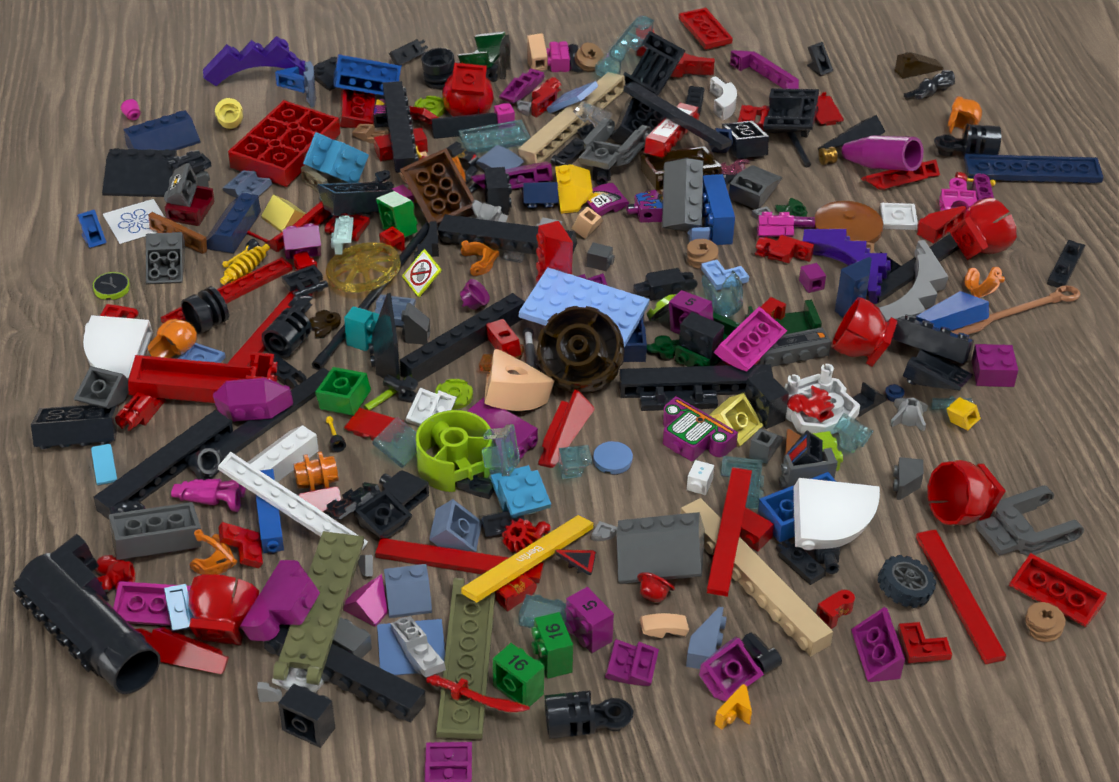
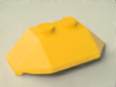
(573, 187)

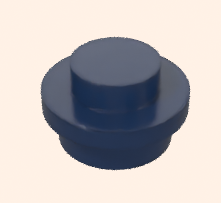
(893, 392)

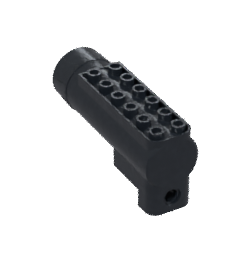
(76, 609)

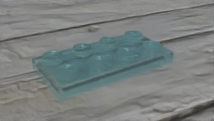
(487, 137)

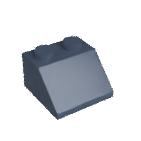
(455, 527)
(407, 591)

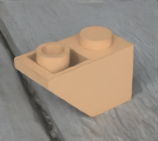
(536, 52)
(587, 222)

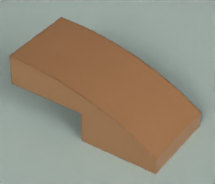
(367, 132)

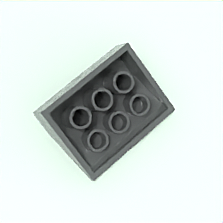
(660, 545)

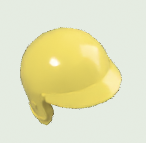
(229, 113)

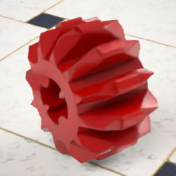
(519, 535)

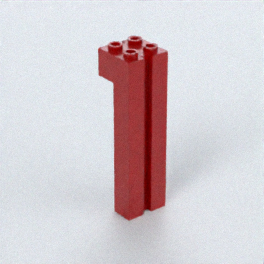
(193, 379)

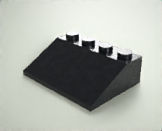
(633, 117)
(137, 172)
(74, 426)

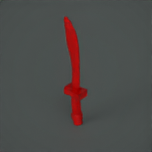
(462, 688)

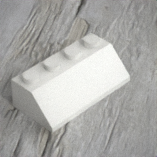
(286, 452)

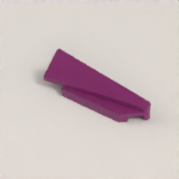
(523, 174)

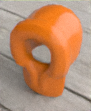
(964, 112)
(179, 332)

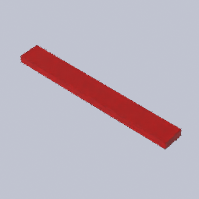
(244, 284)
(255, 343)
(729, 532)
(445, 557)
(961, 597)

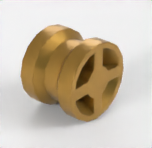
(828, 155)

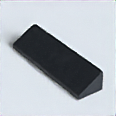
(450, 126)

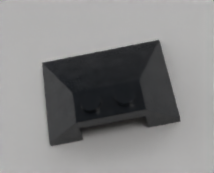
(656, 63)
(791, 110)
(385, 342)
(934, 371)

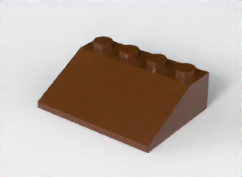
(438, 187)

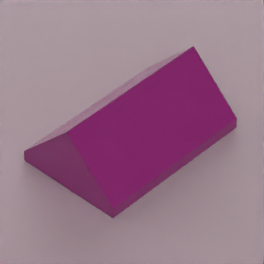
(879, 647)

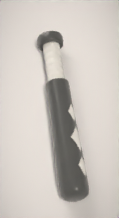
(529, 347)

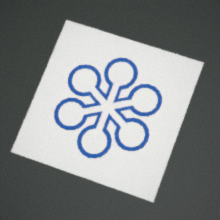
(132, 221)

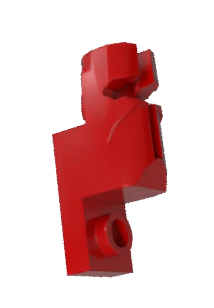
(544, 96)
(784, 249)
(138, 410)

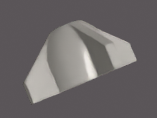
(488, 212)
(909, 413)

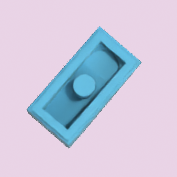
(104, 464)

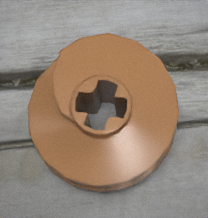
(587, 56)
(701, 251)
(1045, 622)

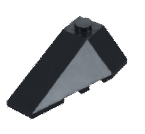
(863, 129)

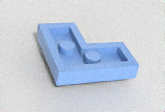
(717, 274)

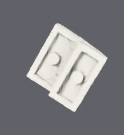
(428, 404)

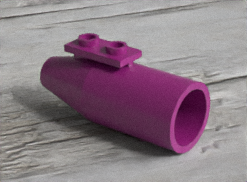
(885, 152)

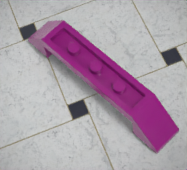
(745, 59)

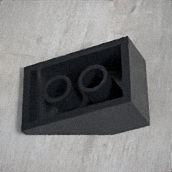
(747, 140)

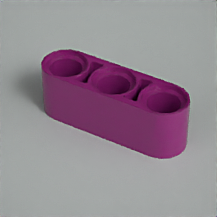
(982, 186)

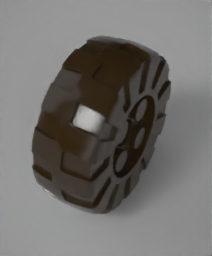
(584, 368)

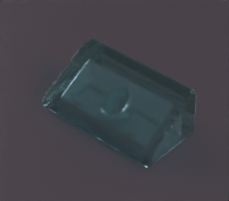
(729, 462)

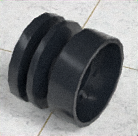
(437, 67)
(205, 309)

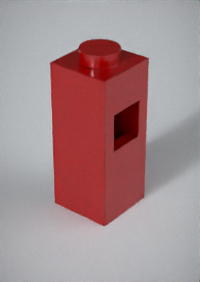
(503, 338)

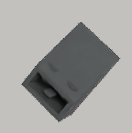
(753, 186)
(165, 258)

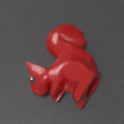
(817, 406)
(114, 571)

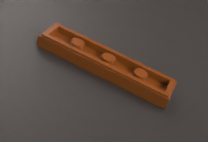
(192, 239)

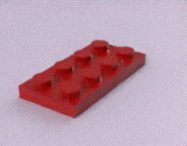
(705, 28)

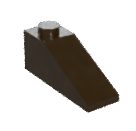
(913, 64)

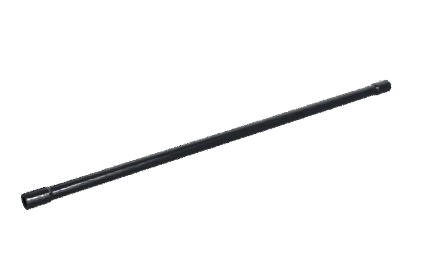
(324, 356)

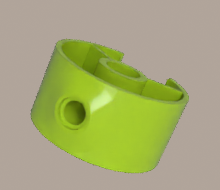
(460, 444)

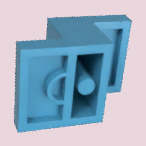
(335, 158)
(521, 491)

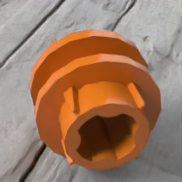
(315, 472)

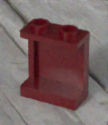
(192, 215)

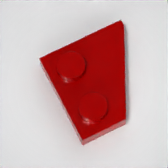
(421, 114)

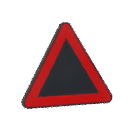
(580, 559)

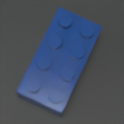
(717, 210)
(780, 510)

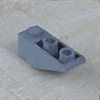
(706, 639)

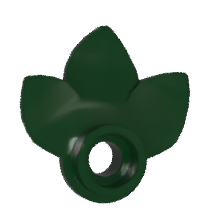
(795, 208)
(663, 346)

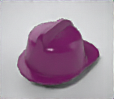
(474, 295)

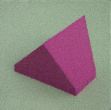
(368, 602)

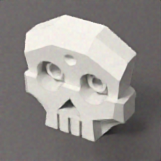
(839, 397)

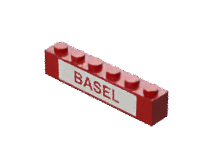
(668, 133)

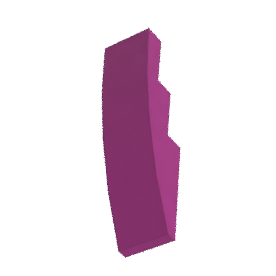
(522, 86)

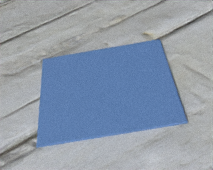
(391, 654)

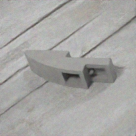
(416, 647)

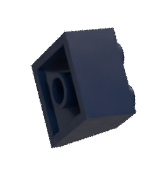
(540, 194)

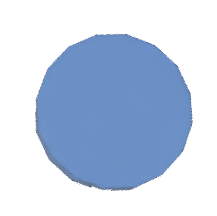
(613, 457)

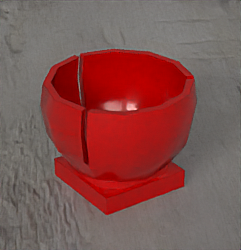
(468, 90)
(979, 233)
(863, 332)
(969, 490)
(216, 611)

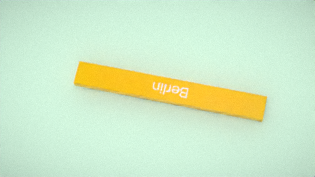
(526, 558)

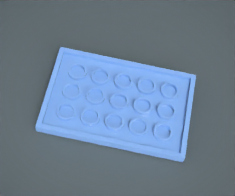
(562, 290)

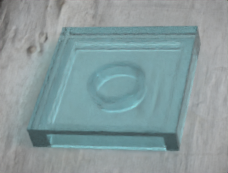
(397, 442)

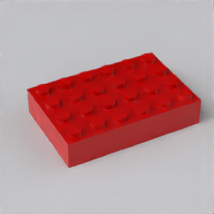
(281, 142)

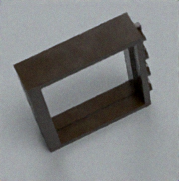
(653, 163)

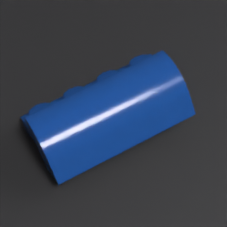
(364, 74)

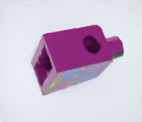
(647, 206)

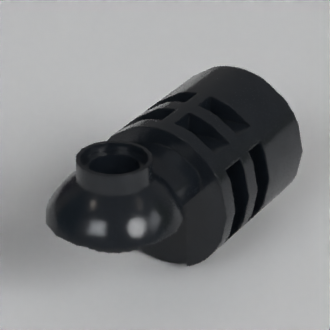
(974, 140)
(289, 328)
(575, 716)

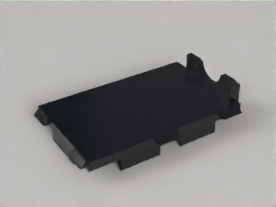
(351, 500)

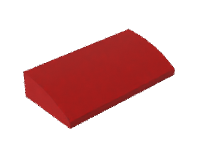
(356, 108)
(1057, 587)

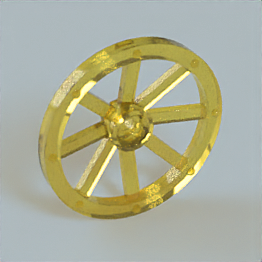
(362, 264)

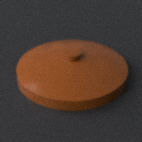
(857, 218)

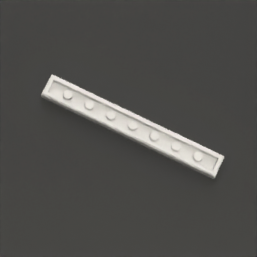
(280, 497)

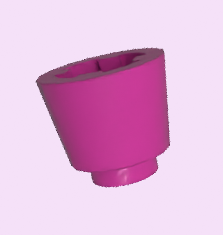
(130, 109)

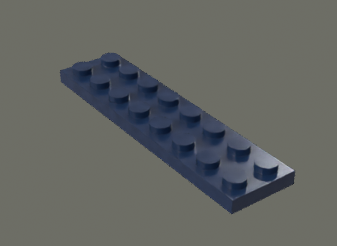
(1034, 168)

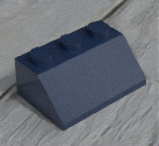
(852, 284)

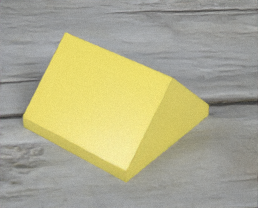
(281, 213)

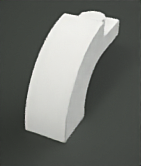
(726, 98)

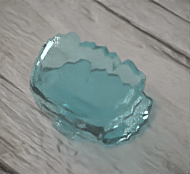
(730, 298)

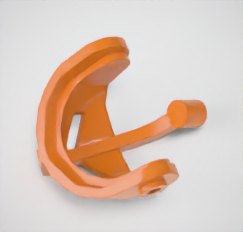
(477, 248)
(988, 286)
(209, 565)

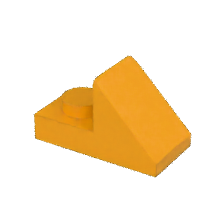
(736, 706)

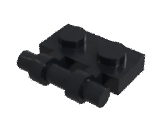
(198, 161)
(305, 277)

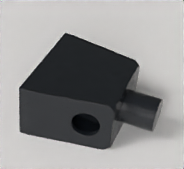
(406, 488)

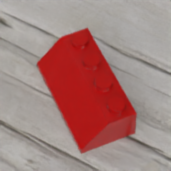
(553, 249)

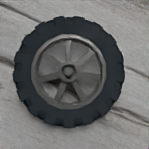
(912, 584)

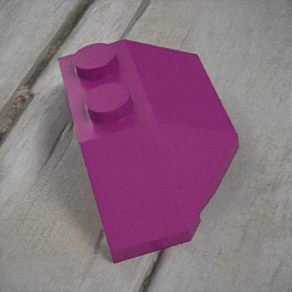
(252, 399)

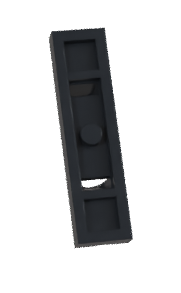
(1066, 264)
(657, 400)

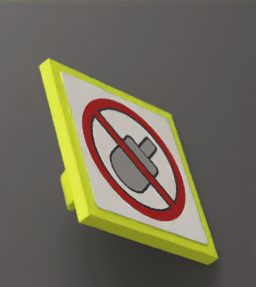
(421, 273)

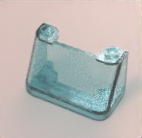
(629, 38)

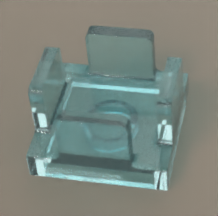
(504, 454)

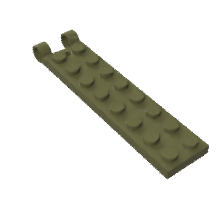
(332, 575)
(466, 658)

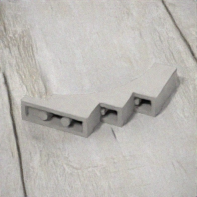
(928, 279)

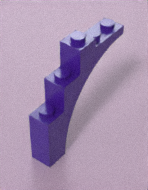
(253, 55)
(837, 245)

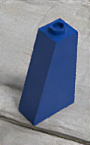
(956, 311)
(269, 522)

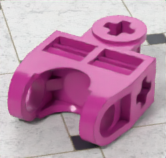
(956, 195)

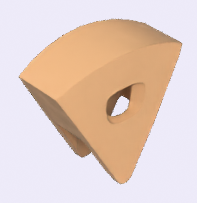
(512, 390)

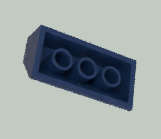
(164, 133)
(234, 223)

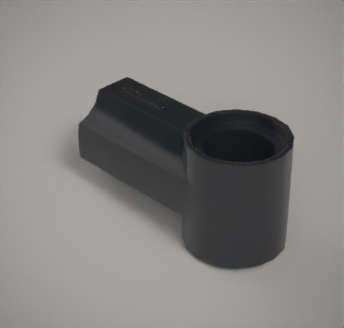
(764, 658)

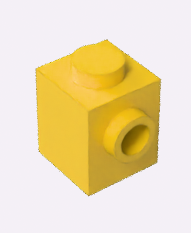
(963, 413)

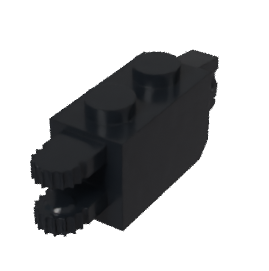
(665, 283)

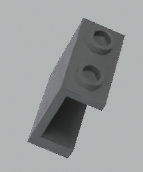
(792, 473)

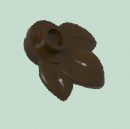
(325, 322)

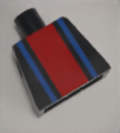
(806, 450)

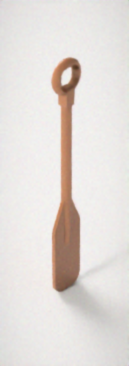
(1053, 297)

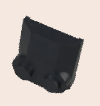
(325, 73)
(383, 515)

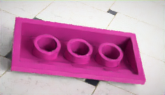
(750, 340)
(143, 603)

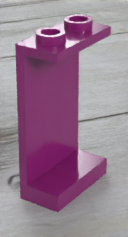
(497, 418)

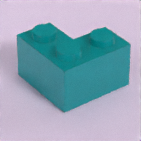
(360, 327)

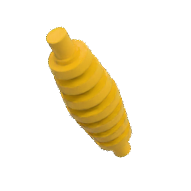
(245, 264)

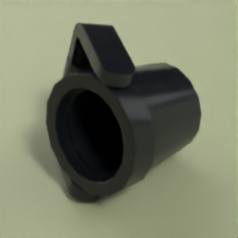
(205, 462)

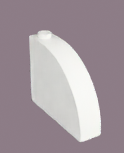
(115, 341)
(831, 512)

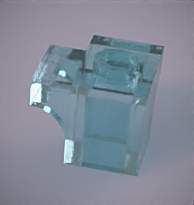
(852, 433)
(573, 461)

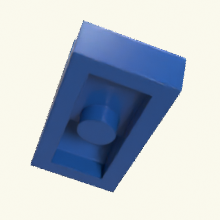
(290, 79)
(91, 229)

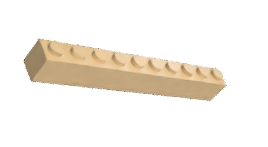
(567, 122)
(767, 587)

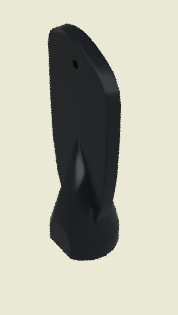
(572, 51)

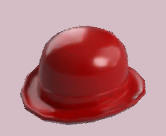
(654, 587)

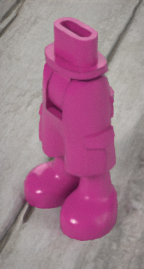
(210, 492)

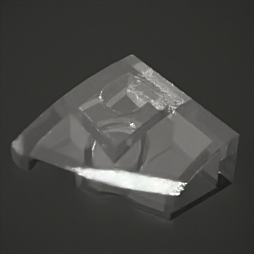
(594, 114)

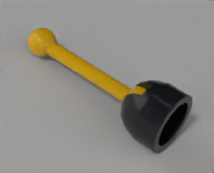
(249, 245)
(337, 440)

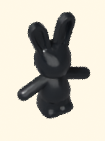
(930, 86)

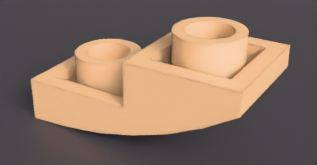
(659, 624)

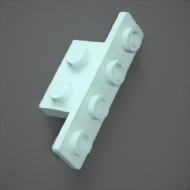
(342, 233)

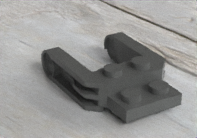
(606, 155)
(1012, 532)

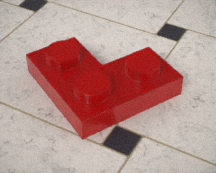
(244, 539)
(921, 649)

